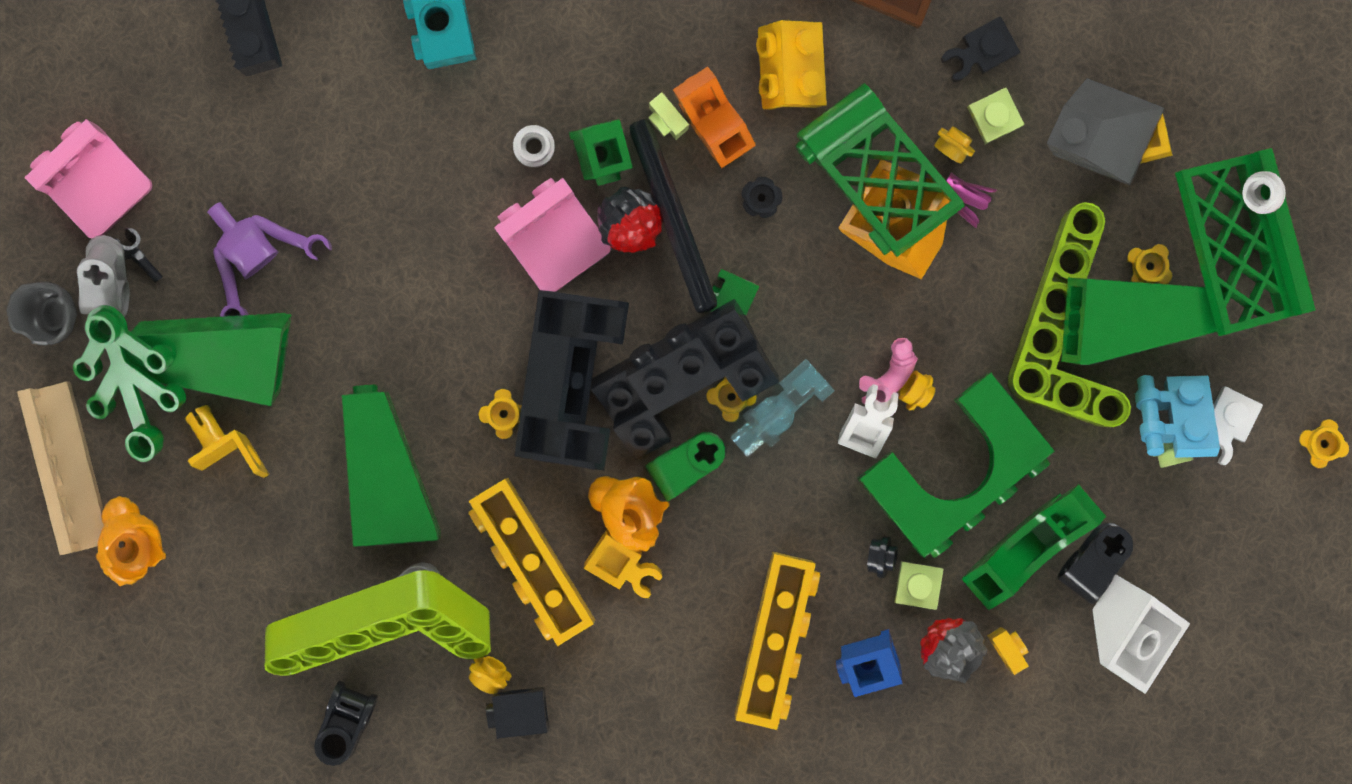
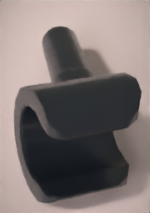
(134, 253)

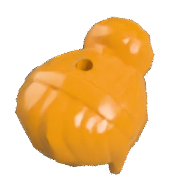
(628, 510)
(140, 538)

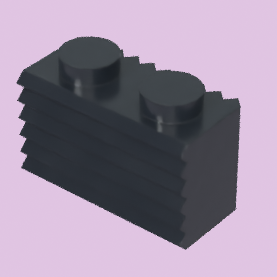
(249, 35)

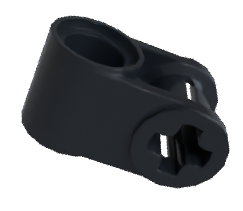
(1090, 568)
(344, 721)

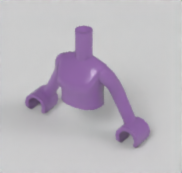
(249, 249)

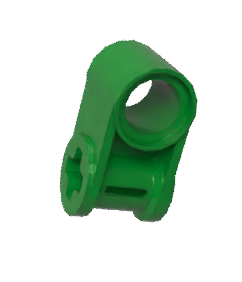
(680, 468)

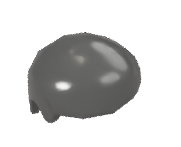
(42, 312)

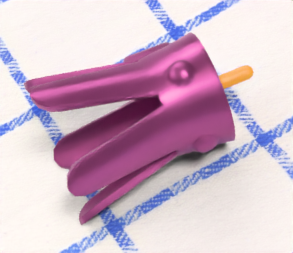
(970, 196)

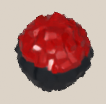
(629, 220)

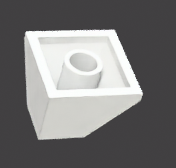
(1135, 633)

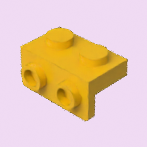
(791, 64)

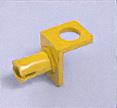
(218, 445)

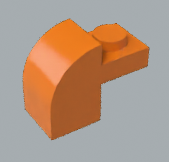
(713, 117)

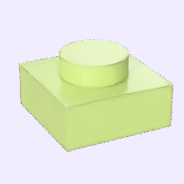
(995, 115)
(666, 117)
(918, 585)

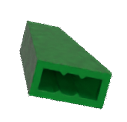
(1129, 317)
(222, 355)
(383, 478)

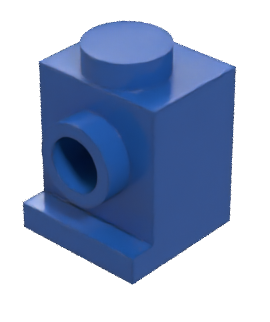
(878, 675)

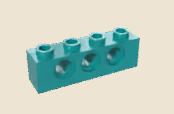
(446, 46)

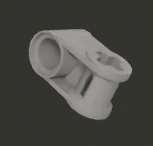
(103, 276)

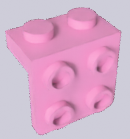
(89, 178)
(552, 236)

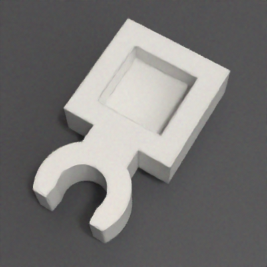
(1234, 419)
(869, 425)

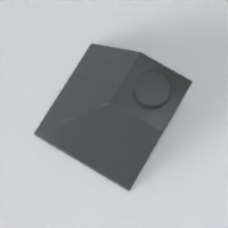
(1105, 130)

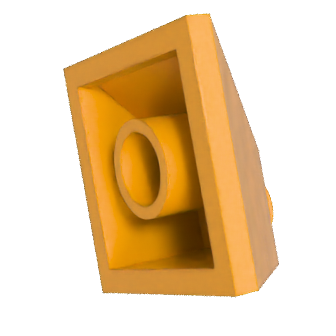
(920, 255)

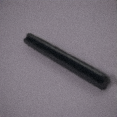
(673, 216)

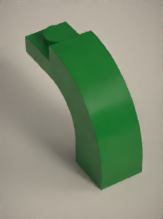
(1031, 545)

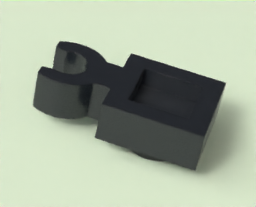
(986, 47)

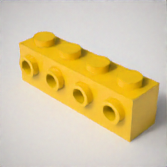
(532, 562)
(775, 640)

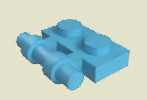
(1190, 416)

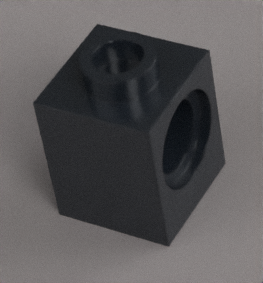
(518, 712)

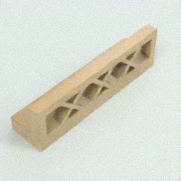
(63, 466)

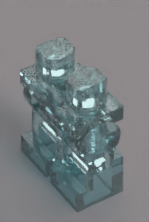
(776, 412)

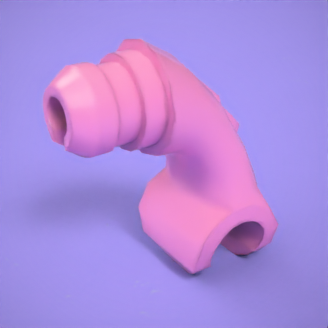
(900, 369)

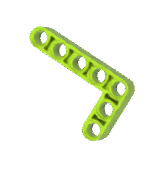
(1041, 318)
(378, 615)

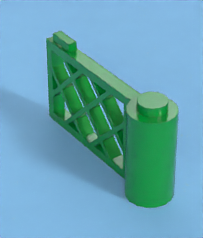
(842, 133)

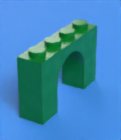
(1013, 449)

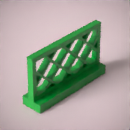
(1270, 235)

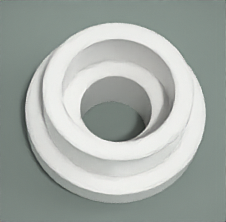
(527, 134)
(1252, 192)

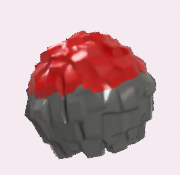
(953, 649)

